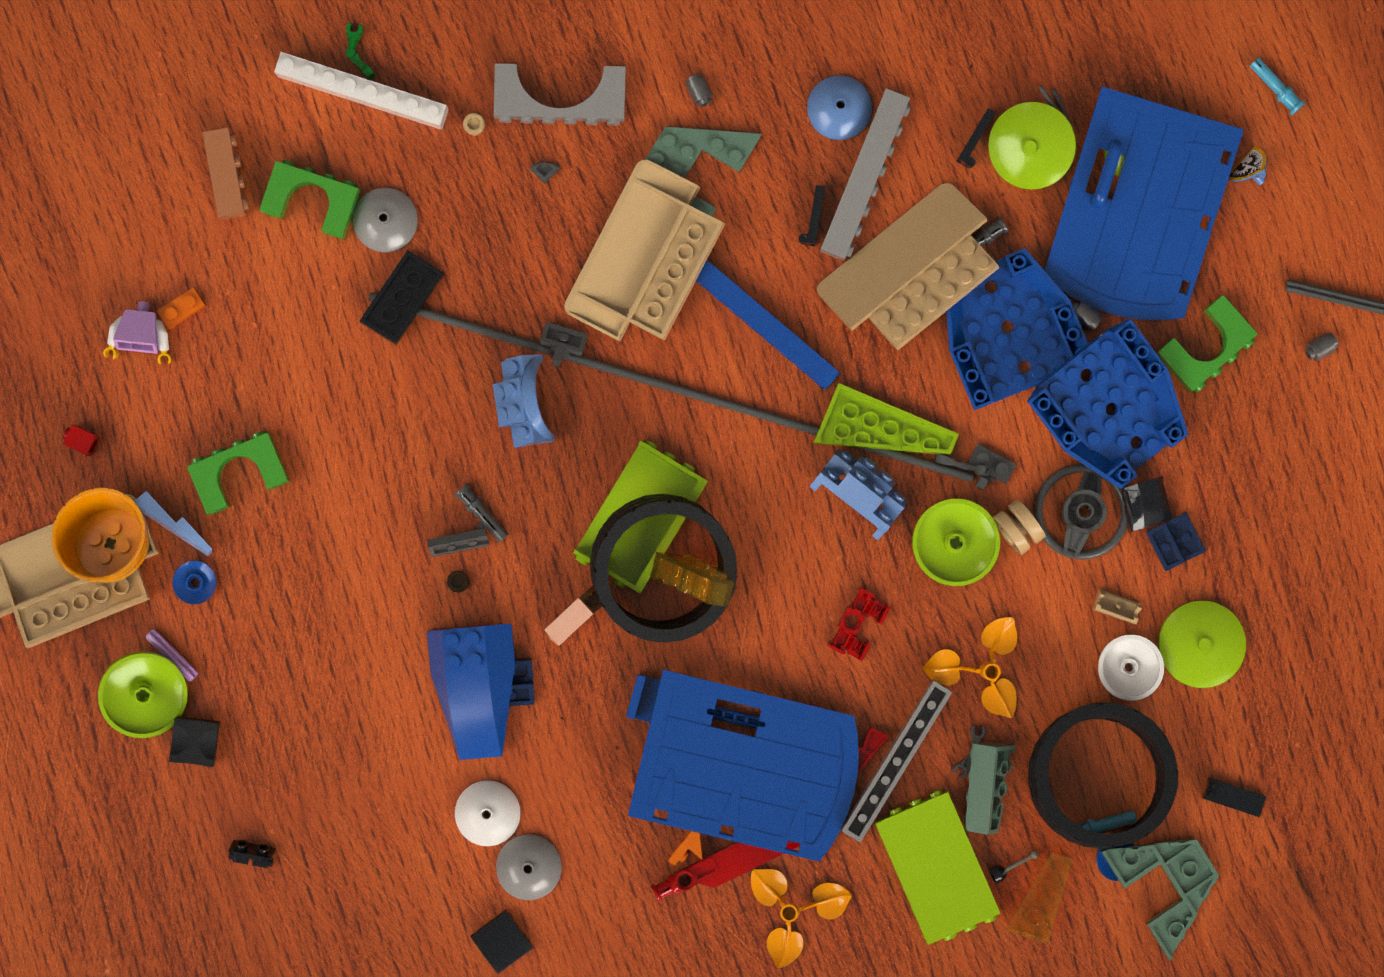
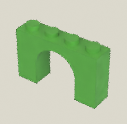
(287, 179)
(1235, 335)
(207, 472)

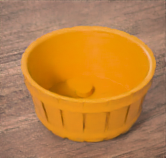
(84, 529)

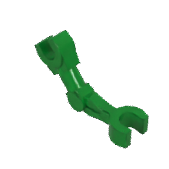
(351, 51)

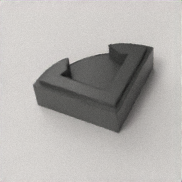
(544, 170)

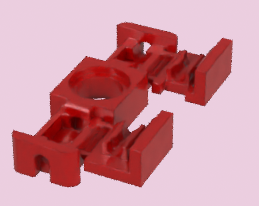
(844, 637)

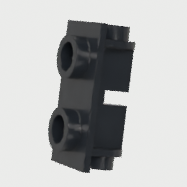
(241, 851)

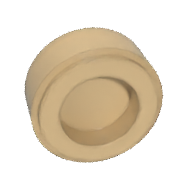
(474, 124)

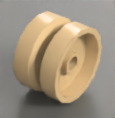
(1015, 529)

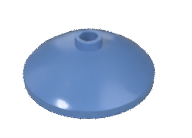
(837, 122)

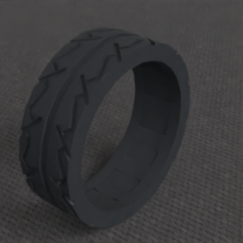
(610, 532)
(1160, 751)

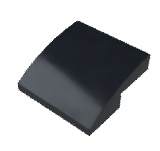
(501, 941)

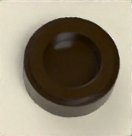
(458, 581)

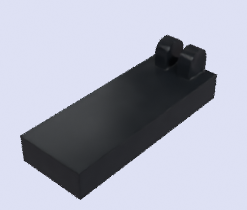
(965, 158)
(810, 239)
(1234, 797)

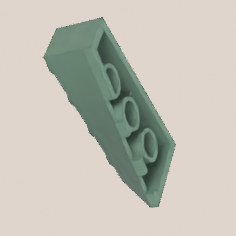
(987, 786)

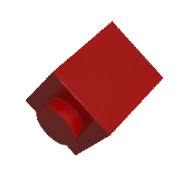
(80, 440)

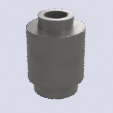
(699, 90)
(1087, 316)
(1321, 346)

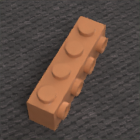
(225, 174)

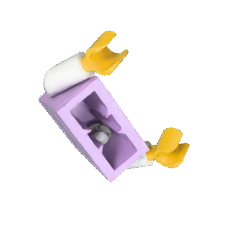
(138, 332)

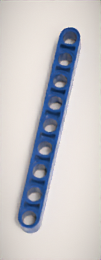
(766, 326)

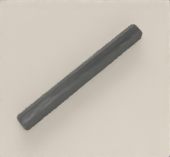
(1334, 296)

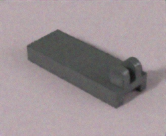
(459, 542)

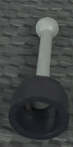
(999, 872)

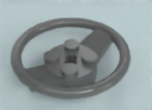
(1079, 527)

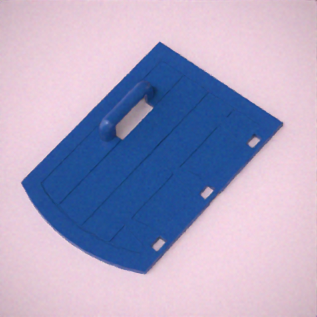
(1142, 243)
(770, 787)

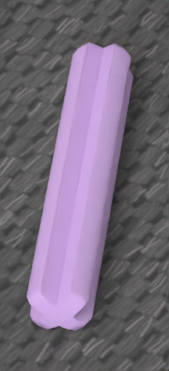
(170, 652)

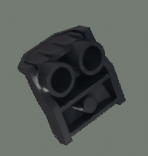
(1146, 504)

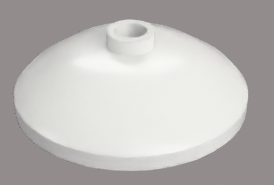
(1145, 672)
(497, 800)

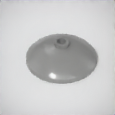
(392, 233)
(531, 851)

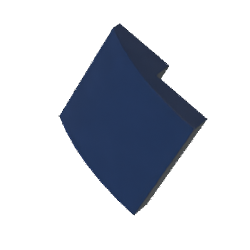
(1176, 541)
(523, 683)

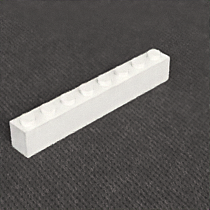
(361, 90)

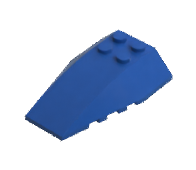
(474, 685)

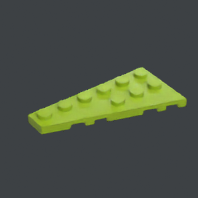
(869, 423)

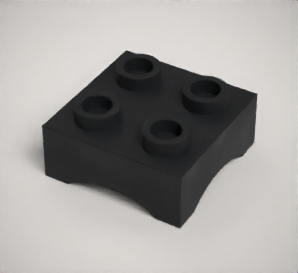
(194, 741)

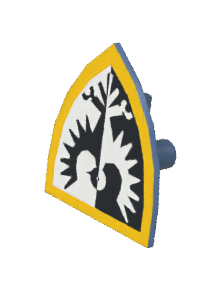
(1251, 166)

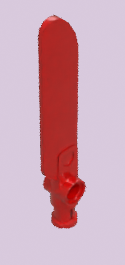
(718, 868)

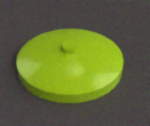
(1032, 145)
(956, 542)
(1202, 644)
(142, 694)

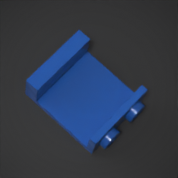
(643, 698)

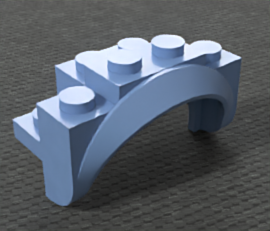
(518, 402)
(863, 489)

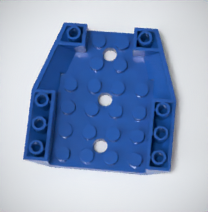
(1042, 334)
(1122, 373)

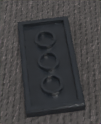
(401, 297)

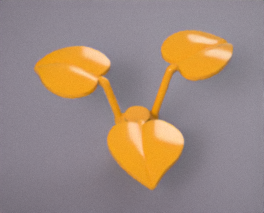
(1001, 696)
(782, 943)

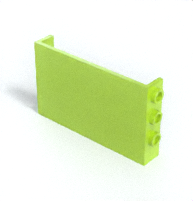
(634, 553)
(937, 867)

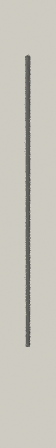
(679, 390)

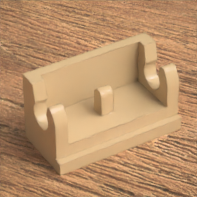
(1117, 607)

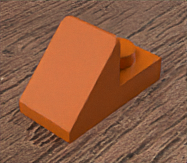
(690, 842)

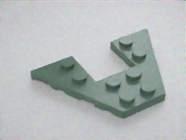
(680, 147)
(1186, 869)

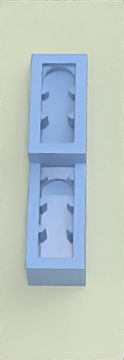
(180, 528)

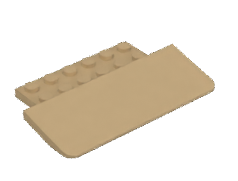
(645, 256)
(912, 268)
(49, 598)

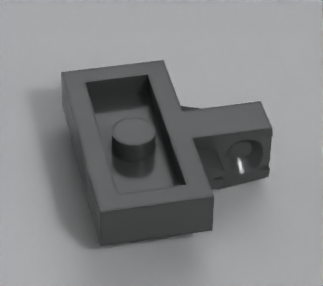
(562, 341)
(1000, 467)

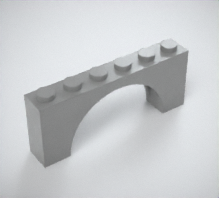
(604, 105)

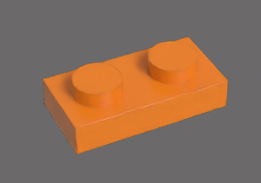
(181, 308)

